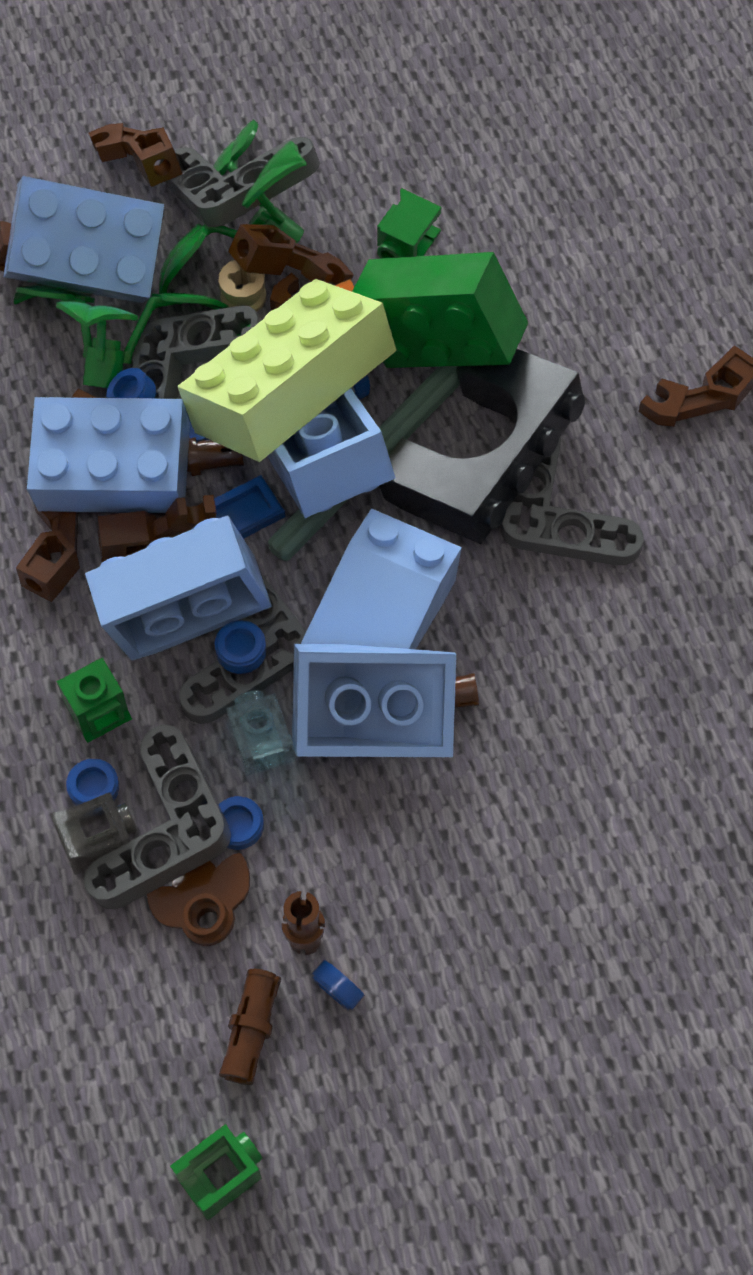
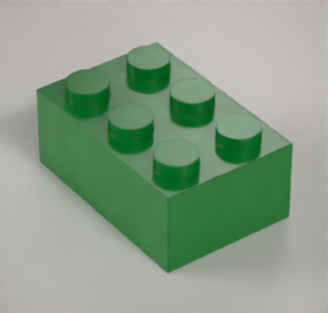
(446, 309)

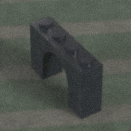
(475, 492)

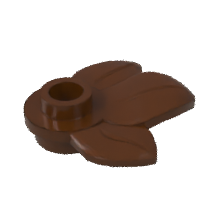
(201, 892)

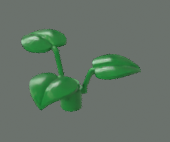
(280, 165)
(104, 355)

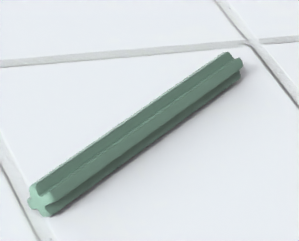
(399, 425)

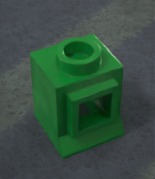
(408, 227)
(94, 700)
(191, 1167)

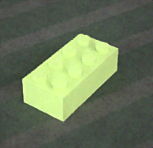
(287, 369)

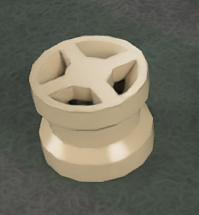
(251, 294)

